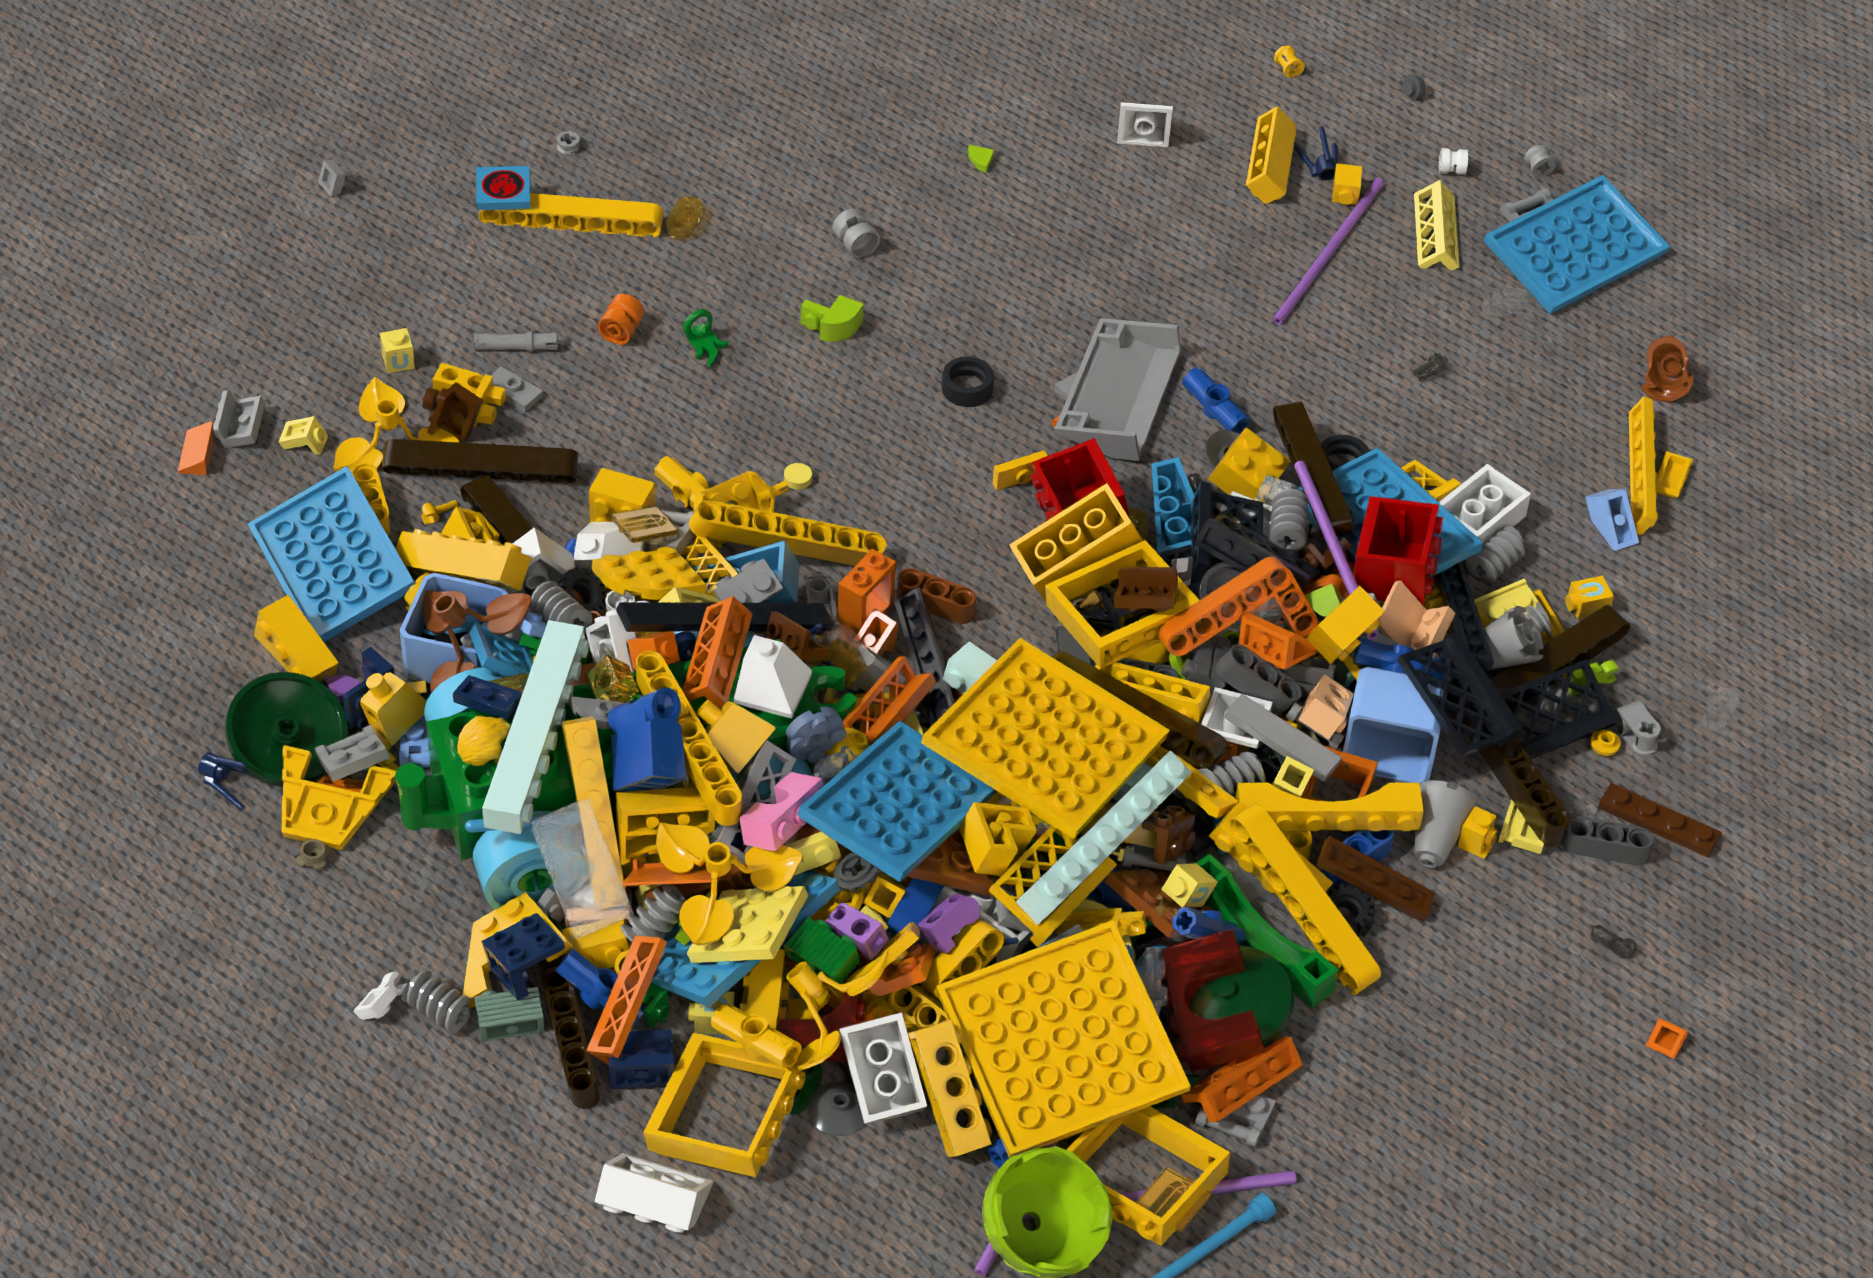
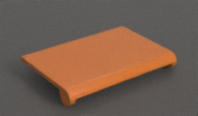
(658, 874)

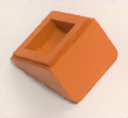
(1667, 1038)

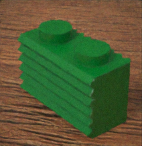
(823, 950)

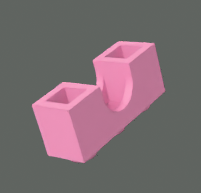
(773, 824)

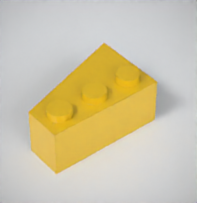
(293, 640)
(766, 989)

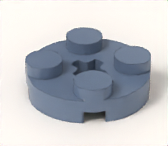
(827, 731)

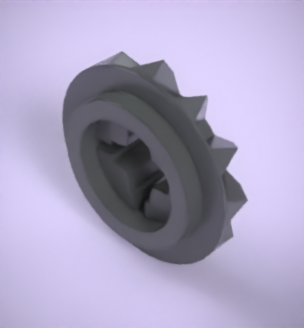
(851, 865)

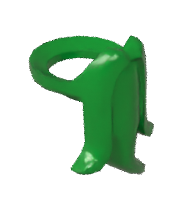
(702, 337)

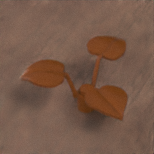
(448, 610)

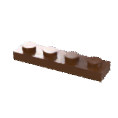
(1659, 820)
(1375, 878)

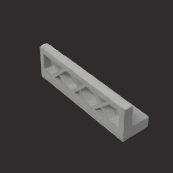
(748, 782)

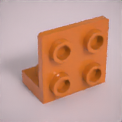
(1274, 642)

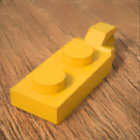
(1126, 922)

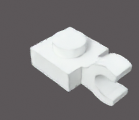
(378, 1000)

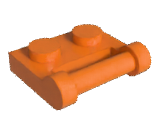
(909, 971)

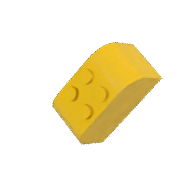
(1075, 539)

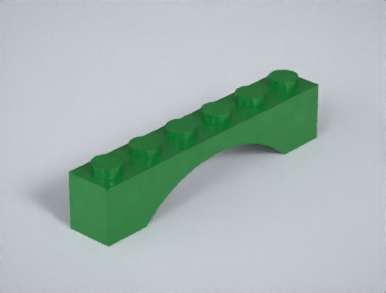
(1309, 972)

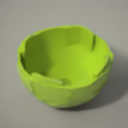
(1064, 1200)

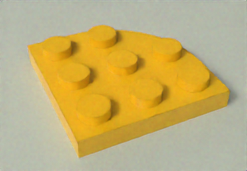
(647, 573)

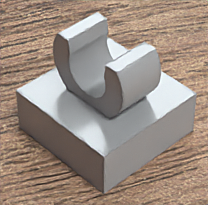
(333, 177)

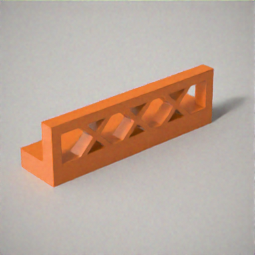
(721, 651)
(901, 702)
(626, 997)
(1244, 1079)

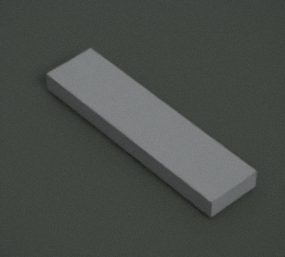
(1282, 736)

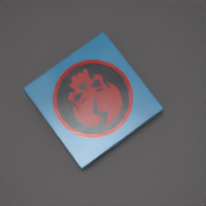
(503, 188)

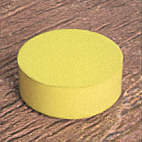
(798, 476)

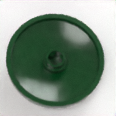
(281, 712)
(1260, 988)

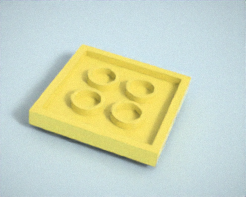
(757, 927)

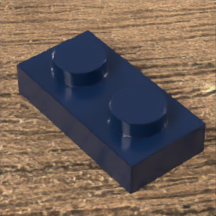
(487, 697)

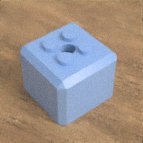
(424, 655)
(1392, 726)

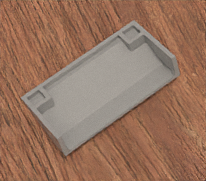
(1120, 386)

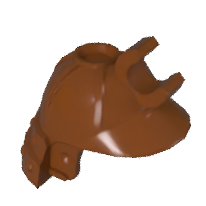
(1670, 362)

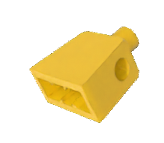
(391, 706)
(734, 732)

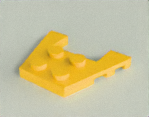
(323, 810)
(477, 971)

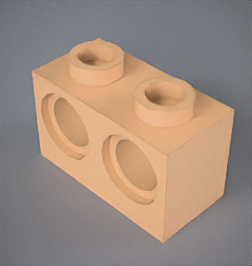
(1327, 707)

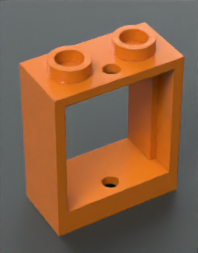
(867, 589)
(1359, 771)

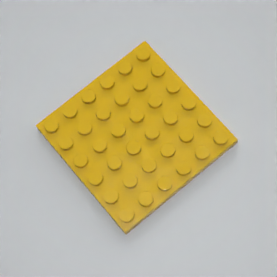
(1045, 737)
(1062, 1039)

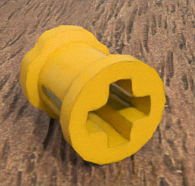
(1288, 70)

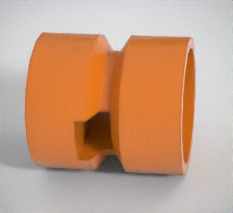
(621, 319)

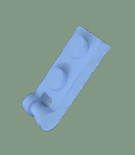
(415, 741)

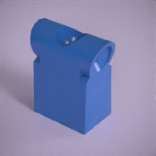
(647, 742)

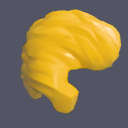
(482, 740)

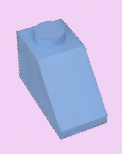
(1613, 517)

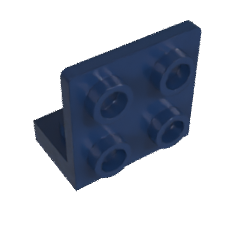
(372, 664)
(519, 948)
(644, 1061)

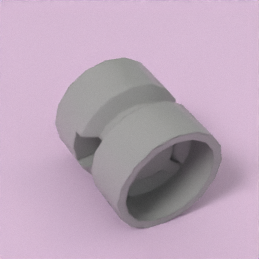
(856, 233)

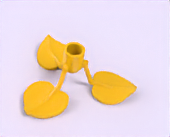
(384, 406)
(710, 919)
(816, 997)

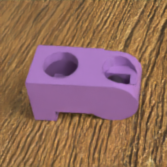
(948, 920)
(859, 927)

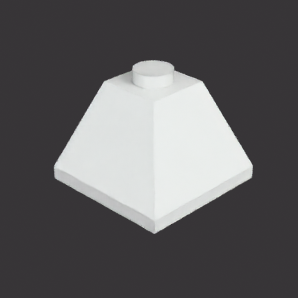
(1144, 124)
(600, 540)
(771, 678)
(1215, 720)

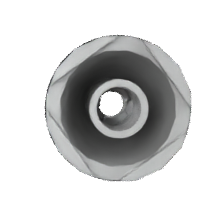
(1514, 639)
(1441, 821)

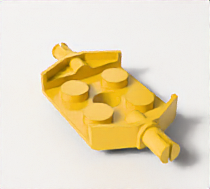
(743, 490)

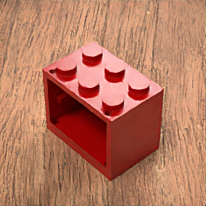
(1072, 475)
(1398, 545)

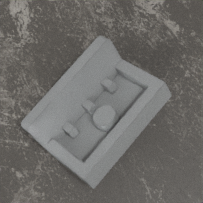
(238, 420)
(752, 585)

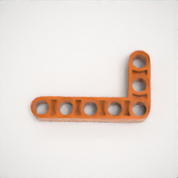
(1239, 605)

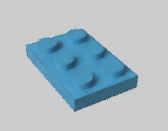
(500, 653)

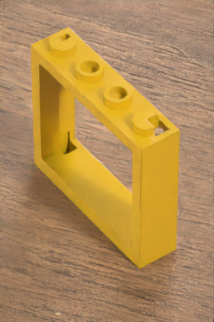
(1129, 638)
(729, 1054)
(1175, 1139)

